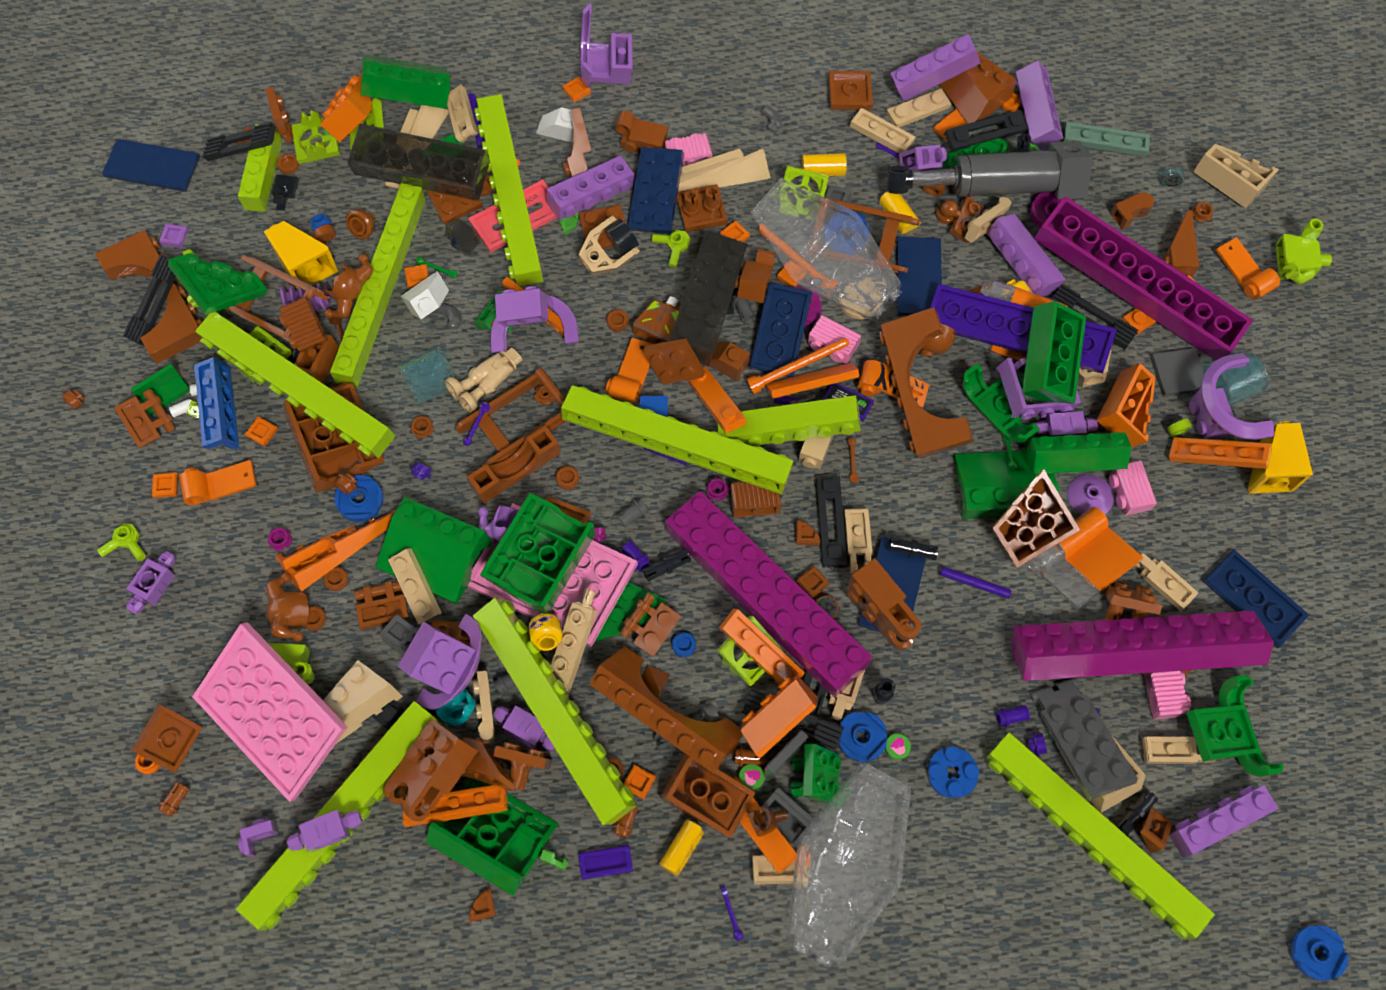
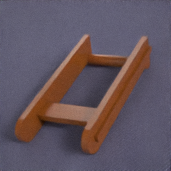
(890, 229)
(261, 270)
(492, 432)

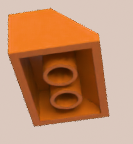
(778, 715)

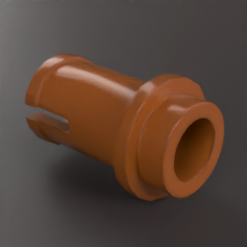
(747, 756)
(173, 799)
(623, 825)

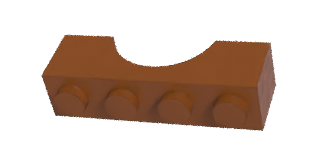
(534, 453)

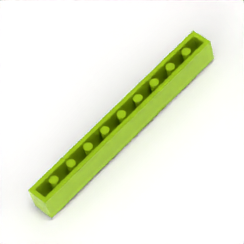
(509, 189)
(377, 290)
(296, 384)
(677, 439)
(555, 712)
(358, 793)
(1100, 837)

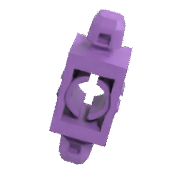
(1066, 424)
(144, 576)
(523, 727)
(324, 830)

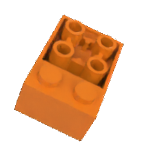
(346, 109)

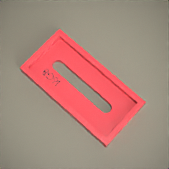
(486, 219)

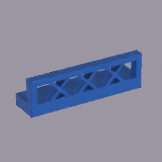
(214, 405)

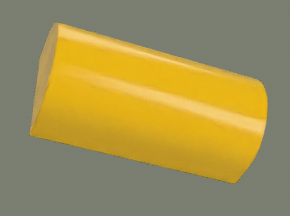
(825, 163)
(897, 204)
(681, 848)

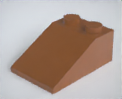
(706, 796)

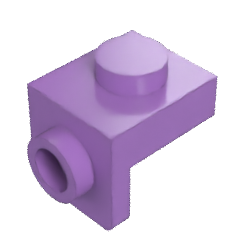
(261, 829)

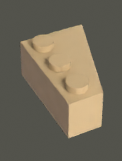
(1234, 175)
(359, 696)

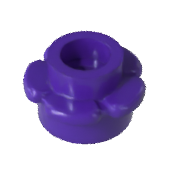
(420, 471)
(1037, 744)

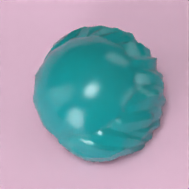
(457, 710)

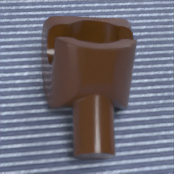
(766, 820)

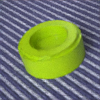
(1179, 427)

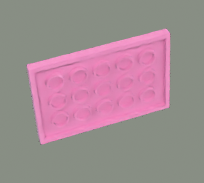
(598, 570)
(269, 711)

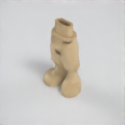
(487, 375)

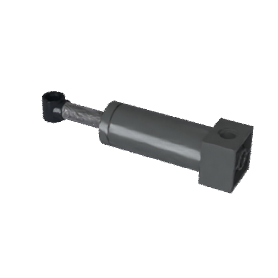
(1060, 170)

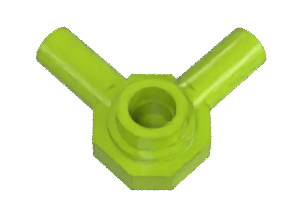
(677, 241)
(124, 537)

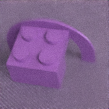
(605, 61)
(526, 308)
(1213, 409)
(442, 661)

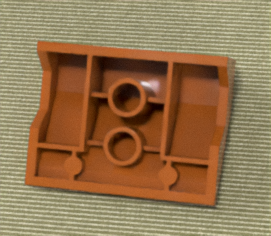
(324, 451)

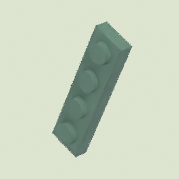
(1107, 138)

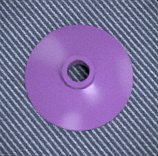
(1082, 500)

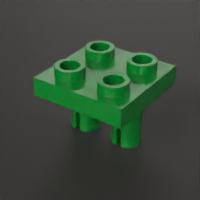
(820, 773)

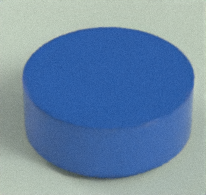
(684, 644)

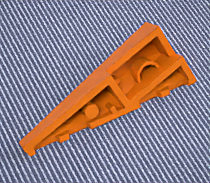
(319, 558)

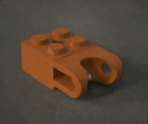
(883, 604)
(429, 770)

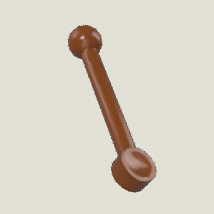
(853, 477)

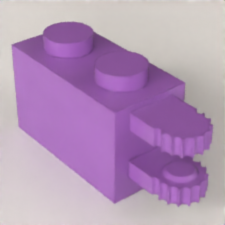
(923, 158)

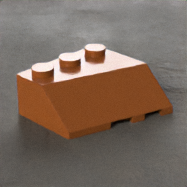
(979, 90)
(1034, 521)

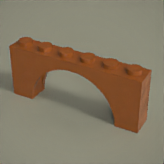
(177, 326)
(904, 341)
(703, 741)

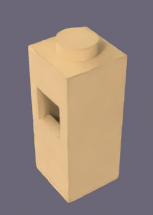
(814, 452)

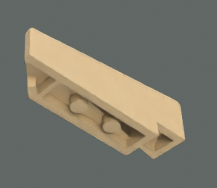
(423, 124)
(725, 170)

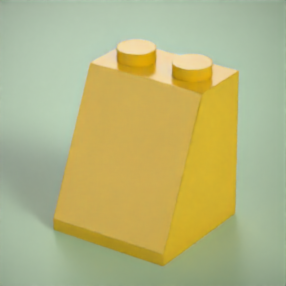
(300, 253)
(1288, 462)

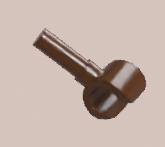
(337, 323)

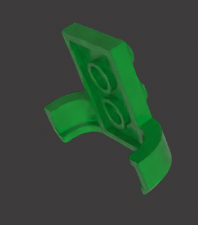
(995, 406)
(1228, 732)

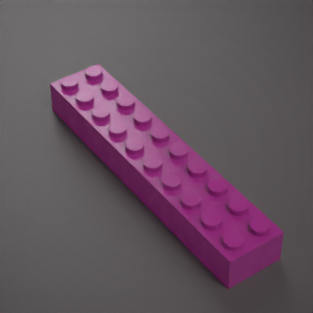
(1143, 279)
(768, 594)
(1140, 645)

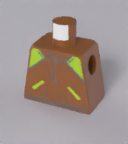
(657, 321)

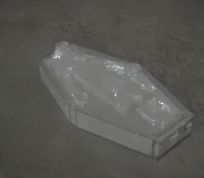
(827, 249)
(848, 865)

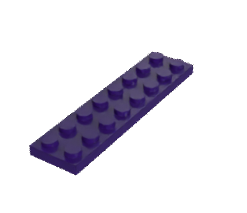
(1009, 324)

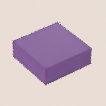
(173, 235)

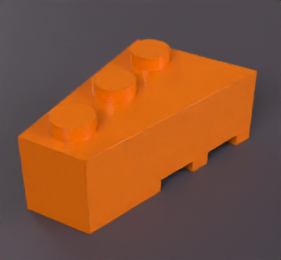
(1129, 404)

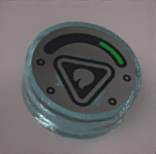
(1172, 177)

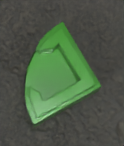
(569, 224)
(551, 859)

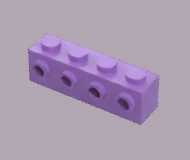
(936, 67)
(1038, 104)
(590, 188)
(1025, 255)
(1223, 821)

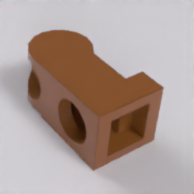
(1130, 208)

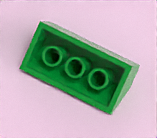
(1054, 353)
(1078, 453)

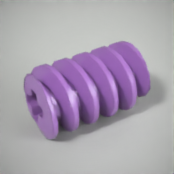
(292, 295)

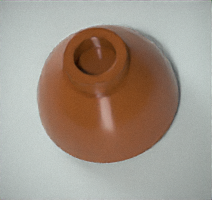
(360, 223)

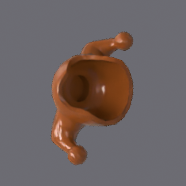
(348, 287)
(286, 609)

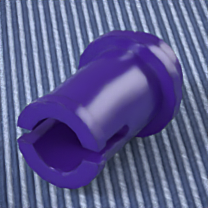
(633, 552)
(1008, 716)

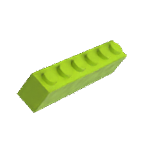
(798, 422)

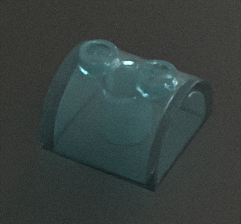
(426, 375)
(1243, 381)

